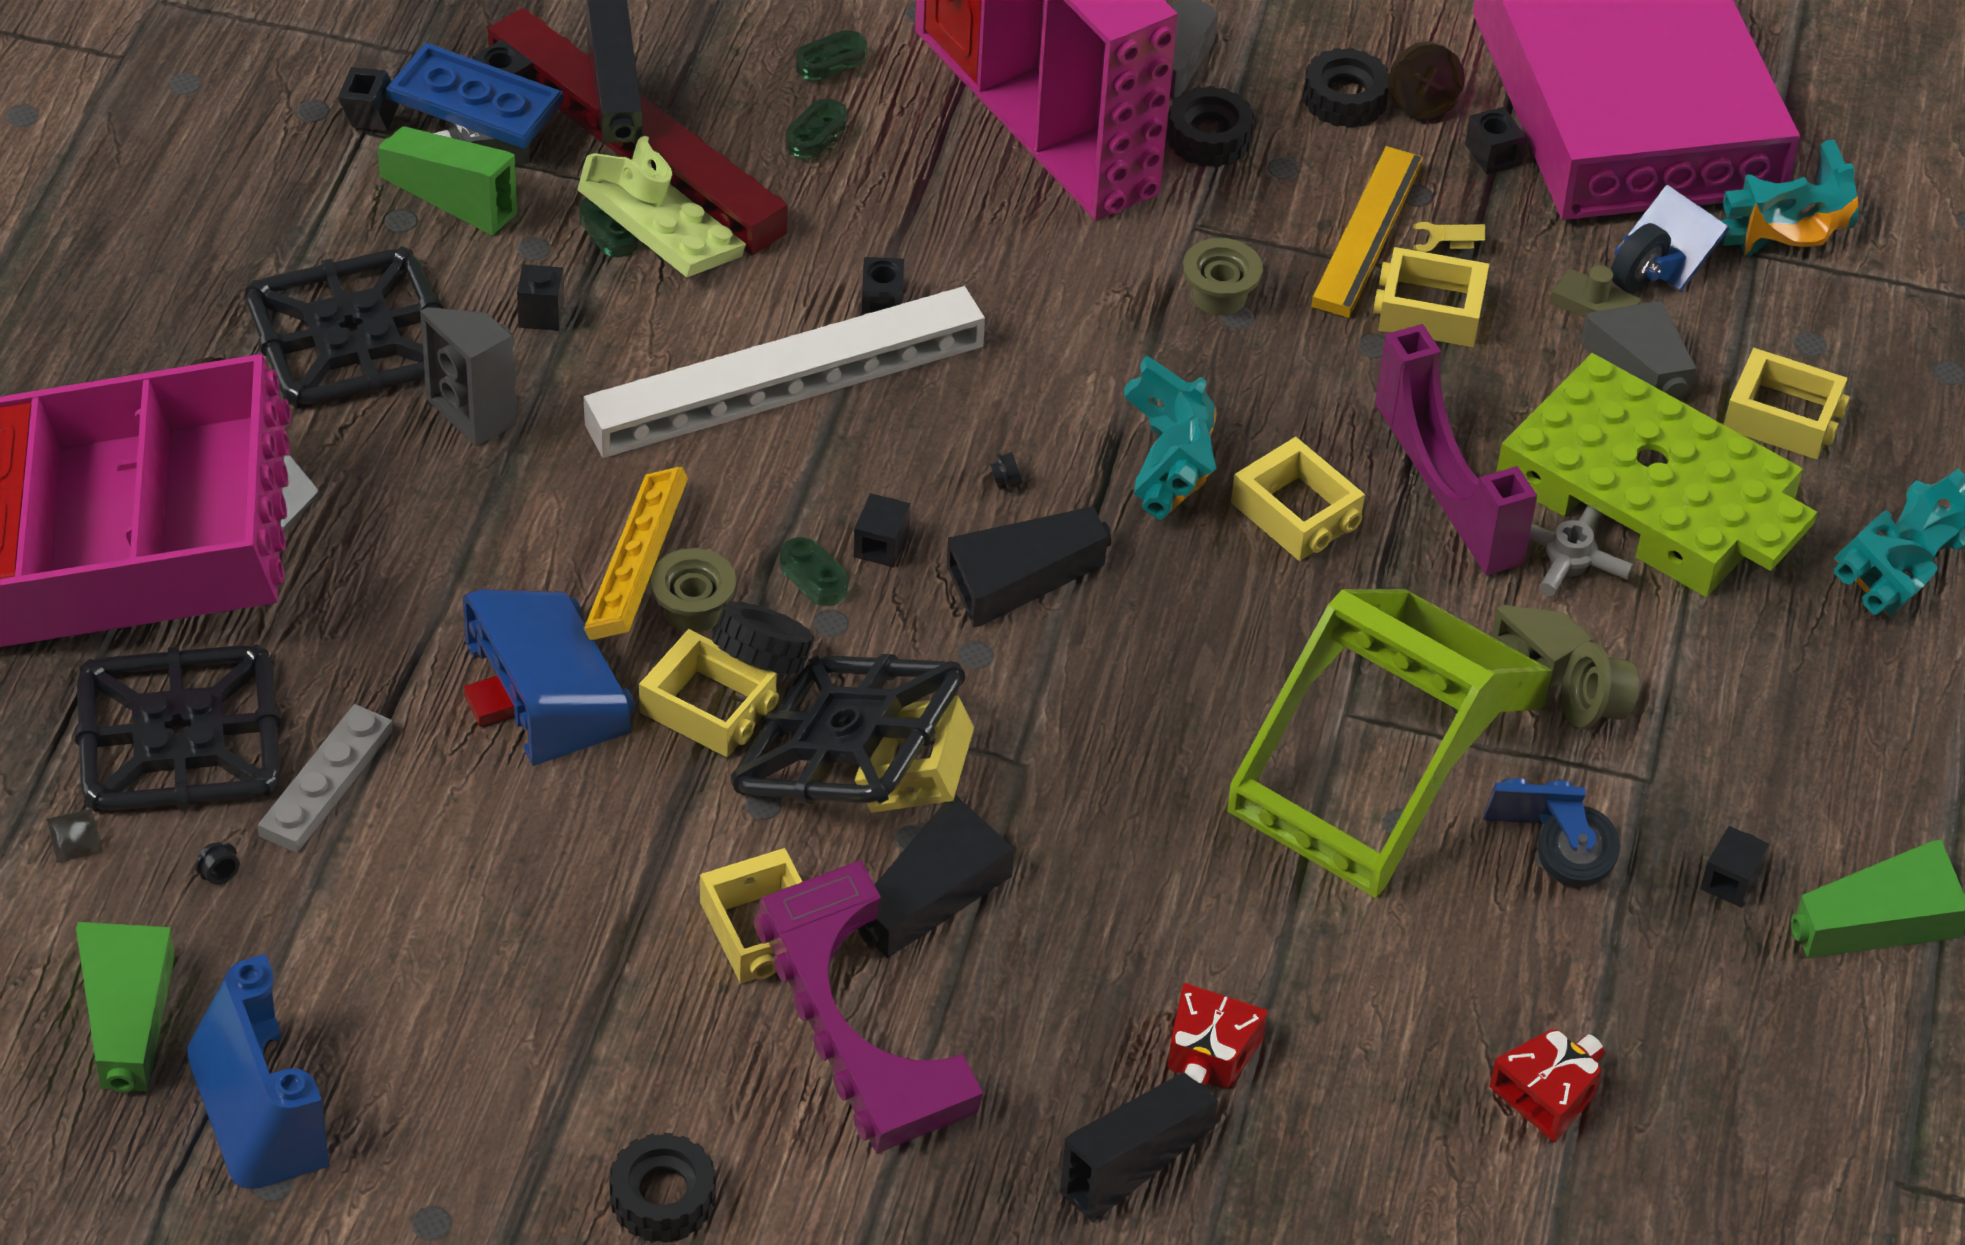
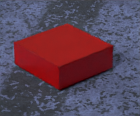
(488, 701)

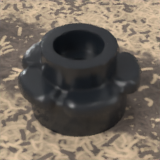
(1006, 471)
(217, 863)

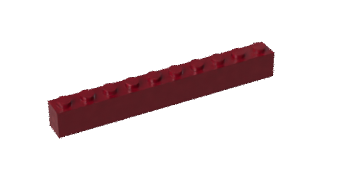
(696, 168)

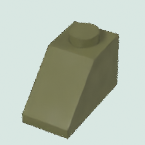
(1541, 635)

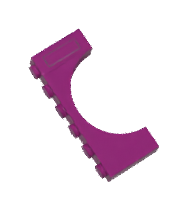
(1487, 512)
(889, 1093)

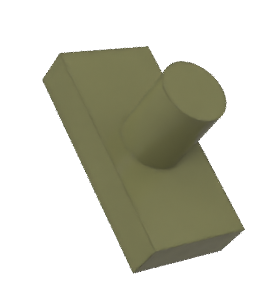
(1590, 293)

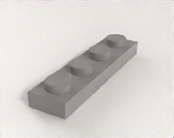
(325, 778)

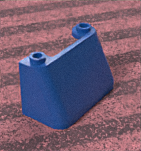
(547, 669)
(261, 1120)

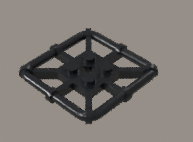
(326, 324)
(847, 728)
(156, 744)

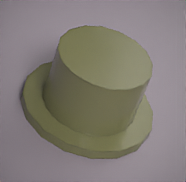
(1221, 274)
(693, 587)
(1597, 686)

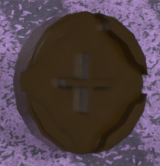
(1426, 80)

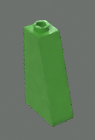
(452, 175)
(1884, 905)
(126, 996)

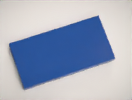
(474, 95)

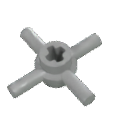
(1573, 550)

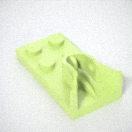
(657, 211)

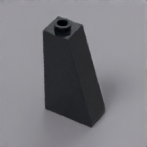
(613, 70)
(1024, 560)
(936, 876)
(1134, 1143)

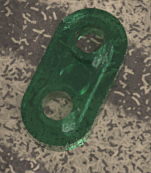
(831, 55)
(816, 128)
(605, 231)
(806, 567)

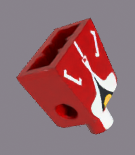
(1214, 1036)
(1549, 1079)

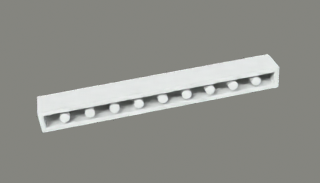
(783, 371)

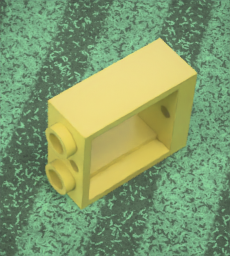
(1436, 271)
(1780, 426)
(1294, 460)
(699, 654)
(933, 777)
(729, 888)

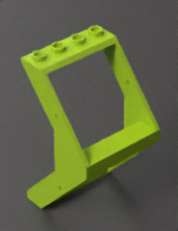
(1422, 648)

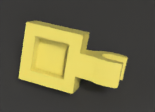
(1459, 235)

